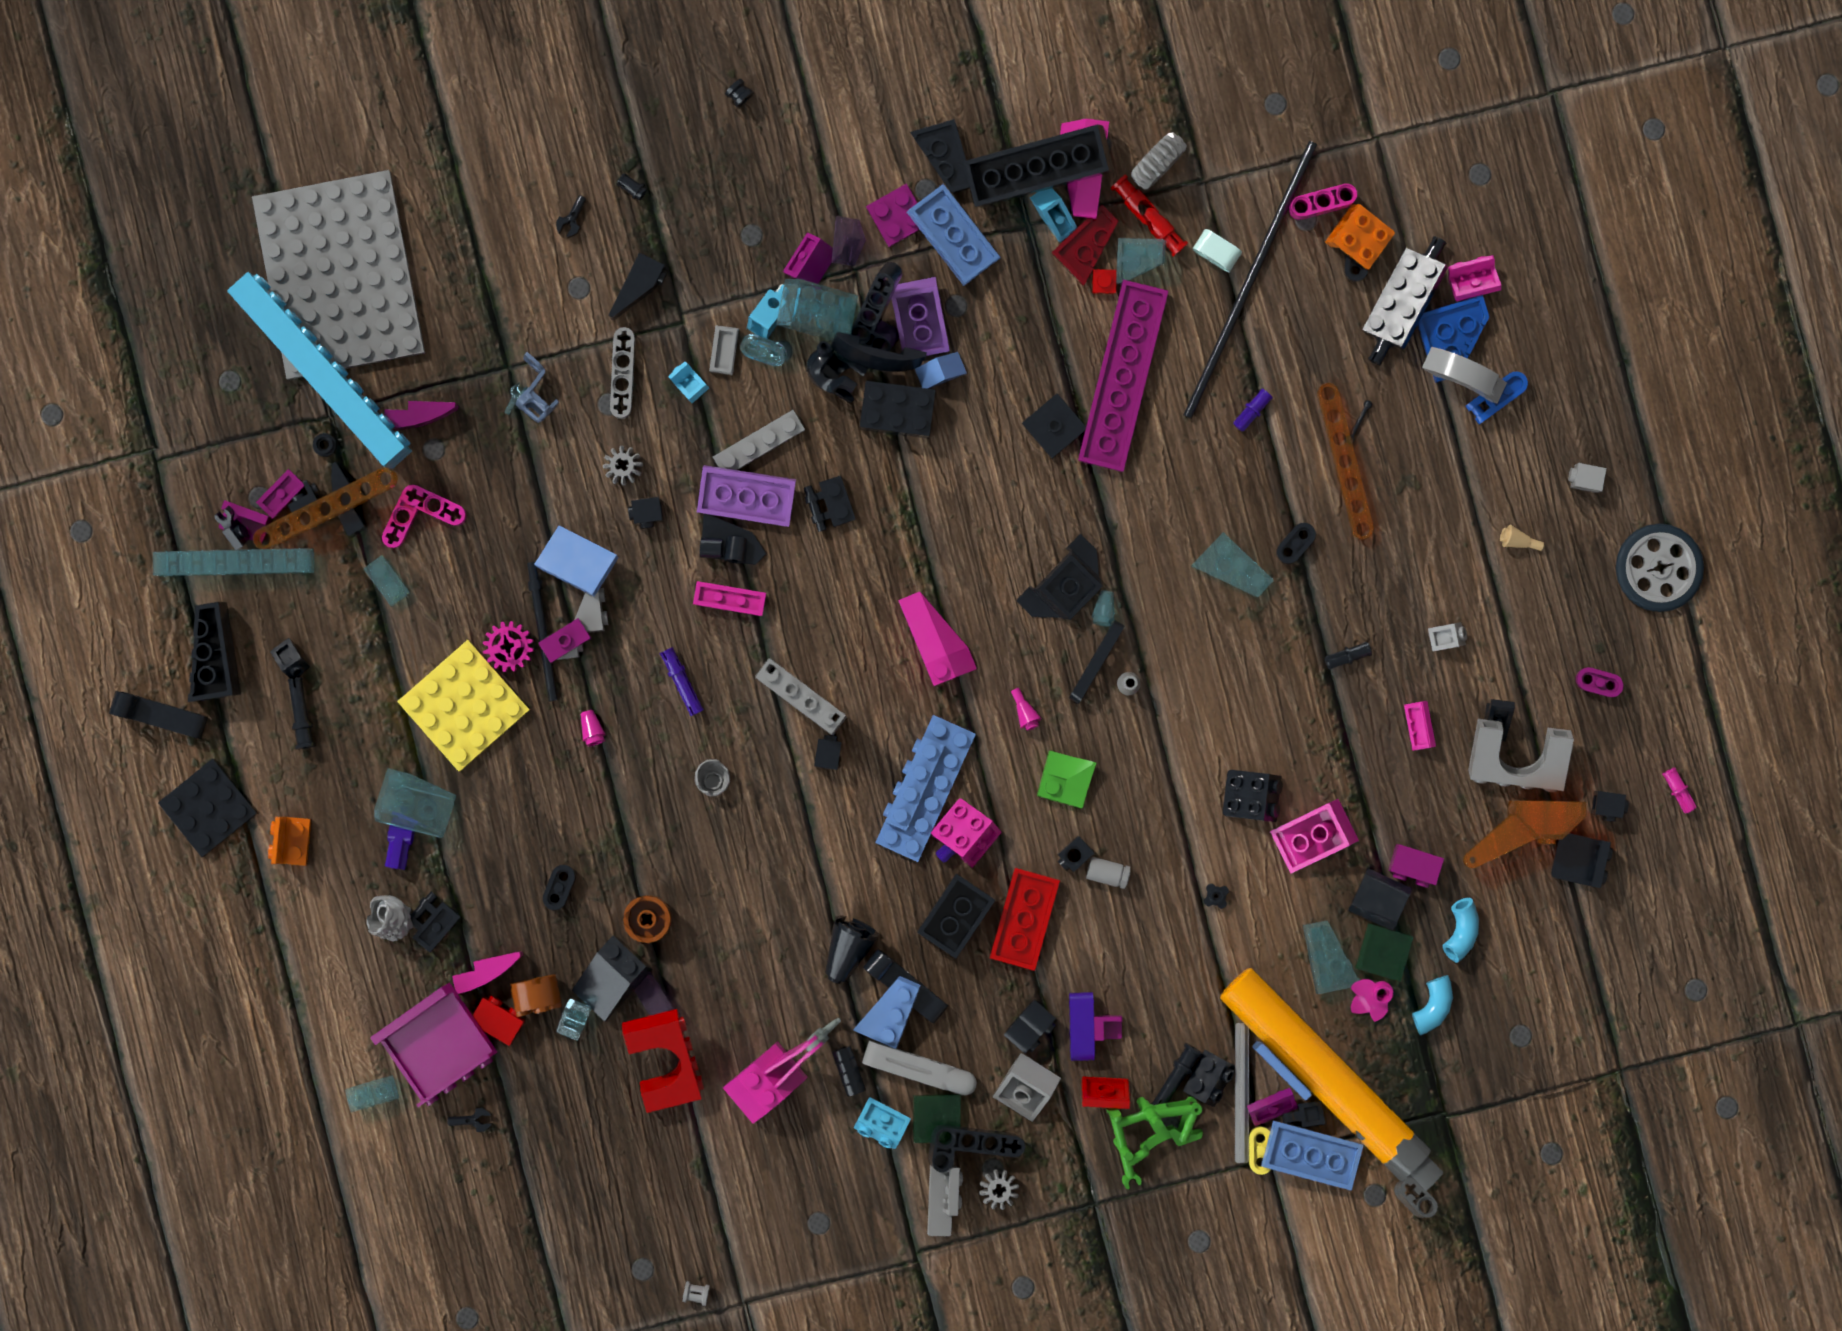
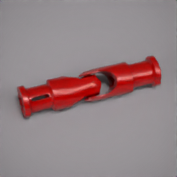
(1157, 224)

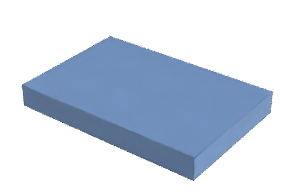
(576, 561)
(1271, 1059)

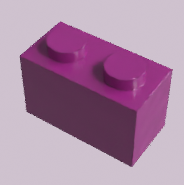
(1416, 865)

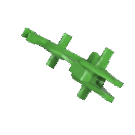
(1153, 1114)

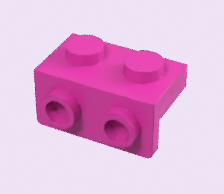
(1473, 278)

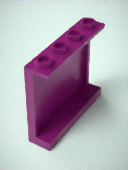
(436, 1044)

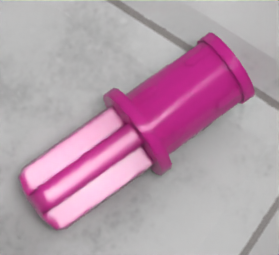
(1679, 790)

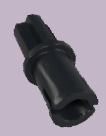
(1348, 655)

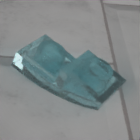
(371, 1093)

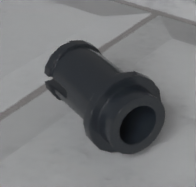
(631, 186)

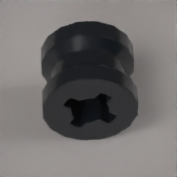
(739, 93)

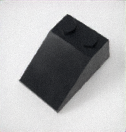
(611, 977)

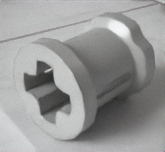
(697, 1289)

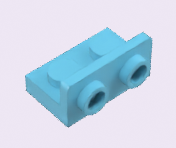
(882, 1123)

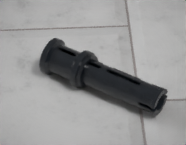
(302, 725)
(1181, 1068)

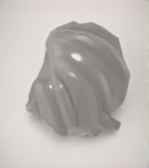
(389, 918)

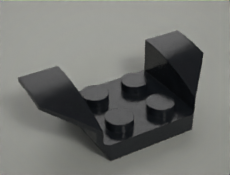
(1067, 585)

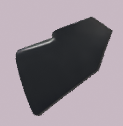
(729, 542)

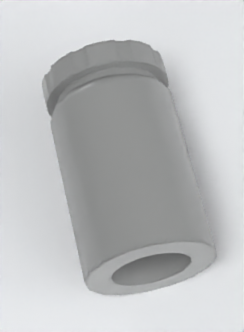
(1108, 872)

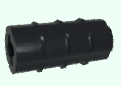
(848, 1071)

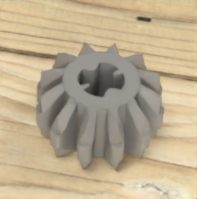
(625, 458)
(1005, 1193)

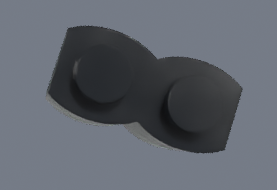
(1030, 1026)

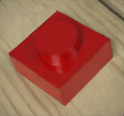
(1104, 281)

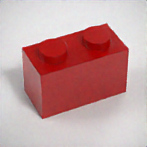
(498, 1020)

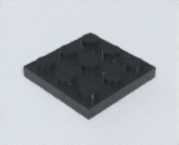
(207, 807)

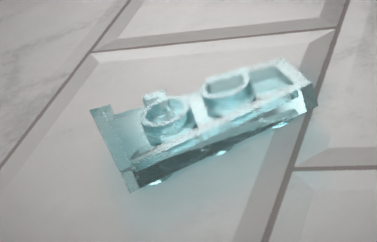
(1232, 565)

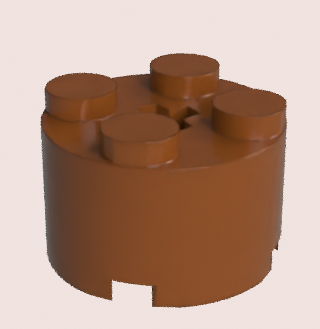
(634, 920)
(536, 995)

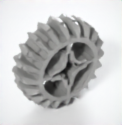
(1158, 160)

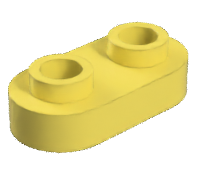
(1257, 1149)

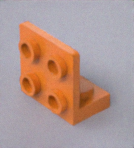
(1360, 235)
(290, 840)

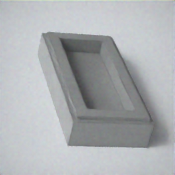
(724, 350)

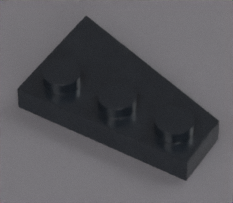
(945, 152)

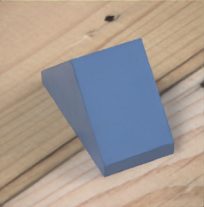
(940, 370)

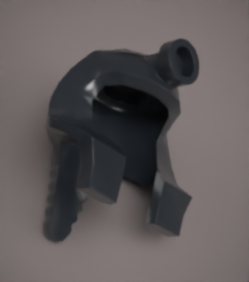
(826, 366)

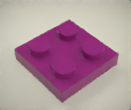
(891, 215)

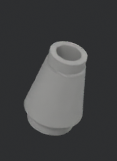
(1121, 683)

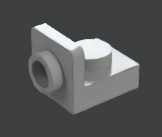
(1447, 636)

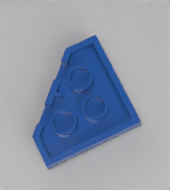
(1454, 327)

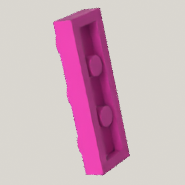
(729, 598)

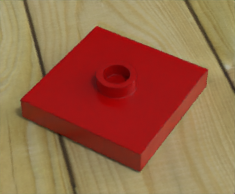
(1105, 1092)

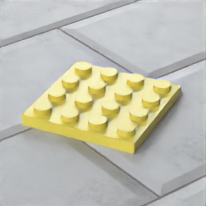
(463, 705)

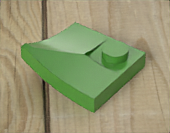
(1066, 779)

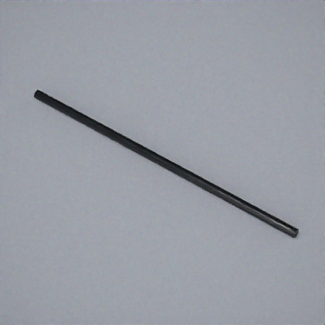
(1250, 279)

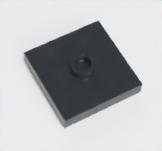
(1054, 426)

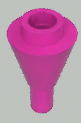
(1027, 715)

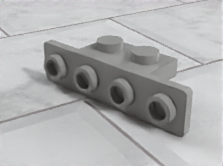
(943, 1198)

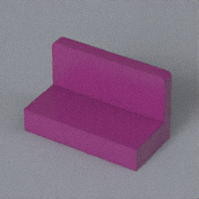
(810, 259)
(250, 519)

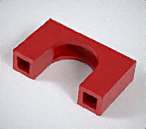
(666, 1032)

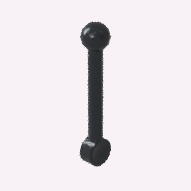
(1367, 405)

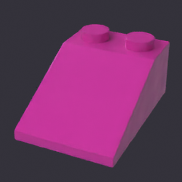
(1314, 836)

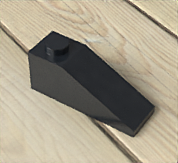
(640, 282)

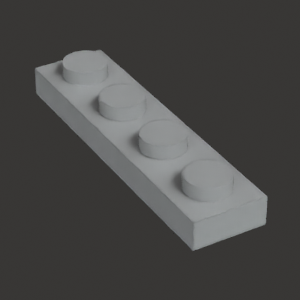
(760, 442)

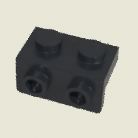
(1209, 1078)

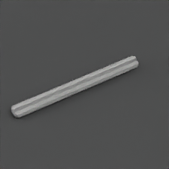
(1241, 1093)

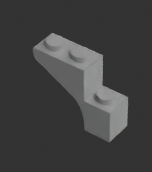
(591, 617)

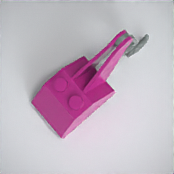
(773, 1075)

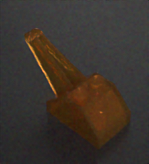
(1525, 823)

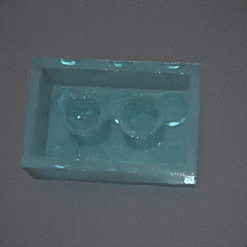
(816, 309)

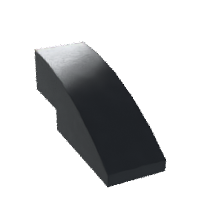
(350, 519)

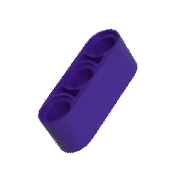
(1081, 1026)

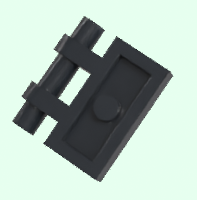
(836, 501)
(437, 924)

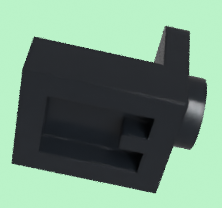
(302, 500)
(289, 659)

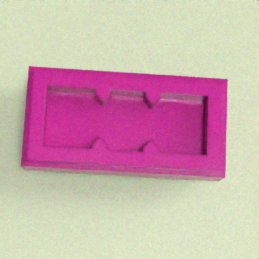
(1419, 725)

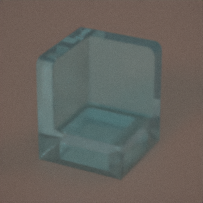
(573, 1019)

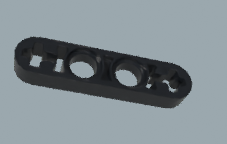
(1096, 662)

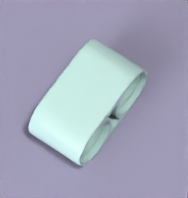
(1217, 250)

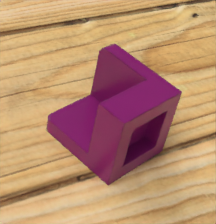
(1107, 1027)

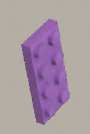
(746, 495)

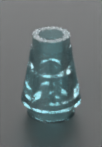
(1104, 609)

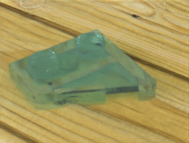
(1138, 257)

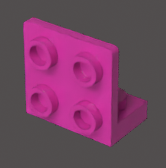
(966, 832)

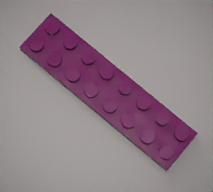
(1123, 375)

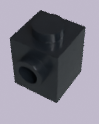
(646, 512)
(1609, 805)

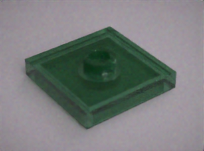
(1384, 952)
(934, 1111)

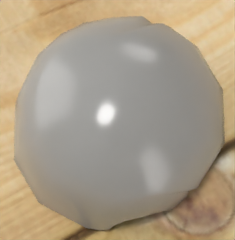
(712, 777)

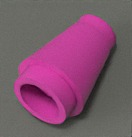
(591, 729)

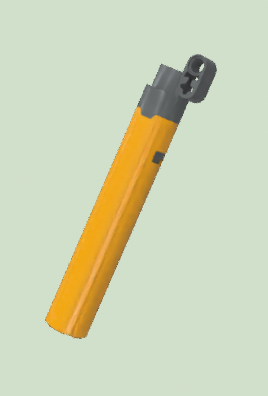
(1336, 1087)

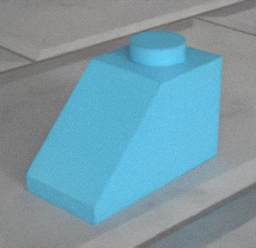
(1054, 213)

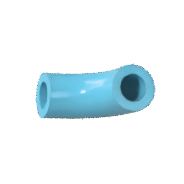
(1465, 932)
(1437, 1007)

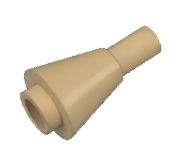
(1515, 538)

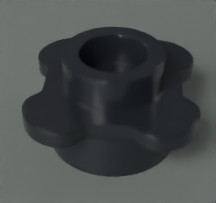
(1211, 900)

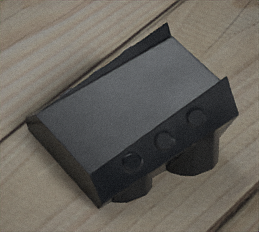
(1380, 899)

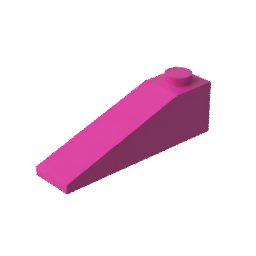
(1084, 193)
(938, 644)

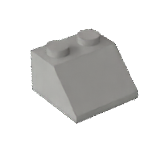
(1026, 1087)

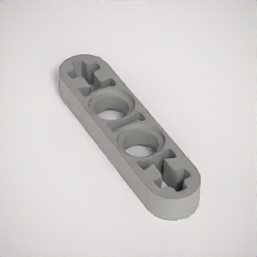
(626, 373)

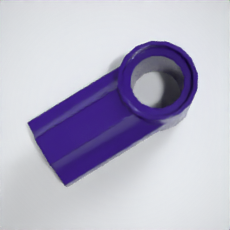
(398, 849)

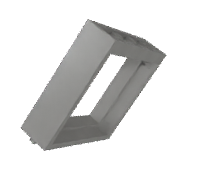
(800, 696)

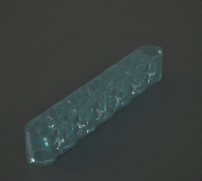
(233, 562)

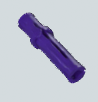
(681, 681)

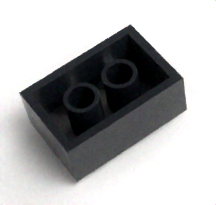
(897, 409)
(956, 915)

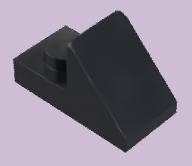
(1500, 711)

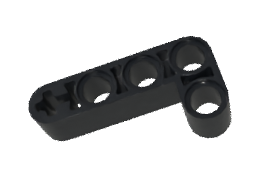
(869, 323)
(158, 714)
(887, 971)
(977, 1144)

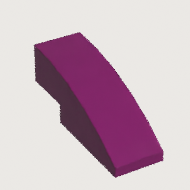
(420, 414)

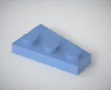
(890, 1014)

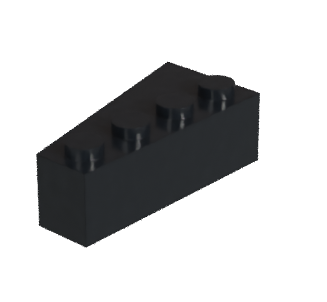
(214, 659)

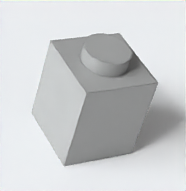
(1587, 477)

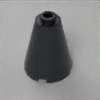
(848, 947)

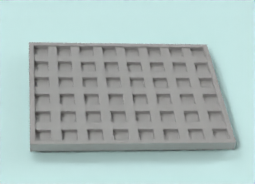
(342, 267)

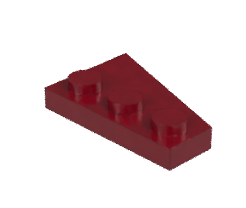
(1084, 246)

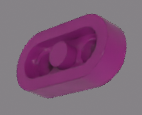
(1598, 682)

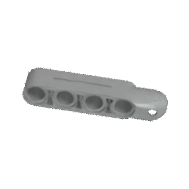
(919, 1068)

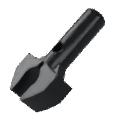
(573, 215)
(471, 1120)

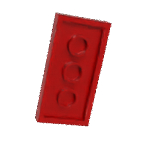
(1024, 919)

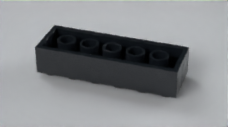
(1039, 166)

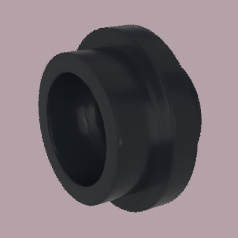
(317, 444)

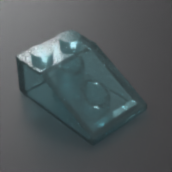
(413, 804)

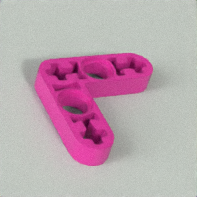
(413, 508)

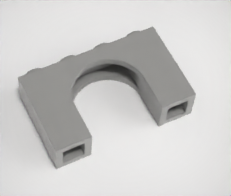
(1546, 773)

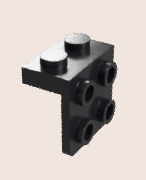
(1252, 795)
(1582, 860)

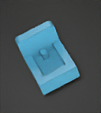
(688, 382)

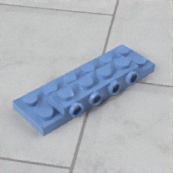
(924, 788)

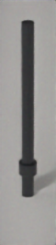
(535, 587)

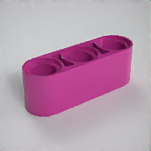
(1331, 194)

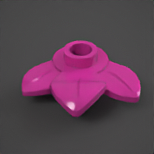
(1368, 1000)

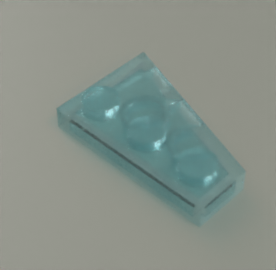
(1327, 960)

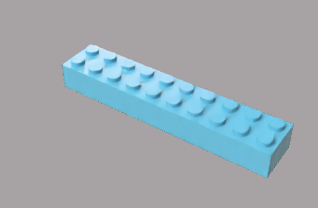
(316, 367)

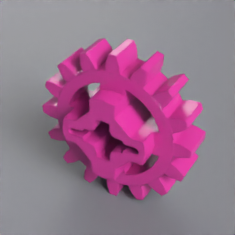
(518, 644)

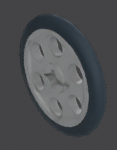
(1682, 589)

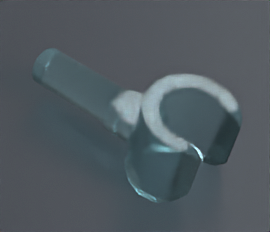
(515, 395)

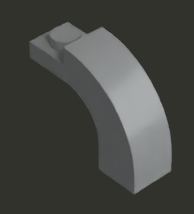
(1465, 372)

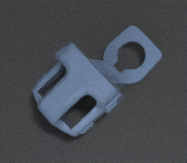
(530, 399)

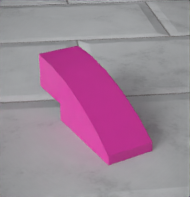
(485, 971)

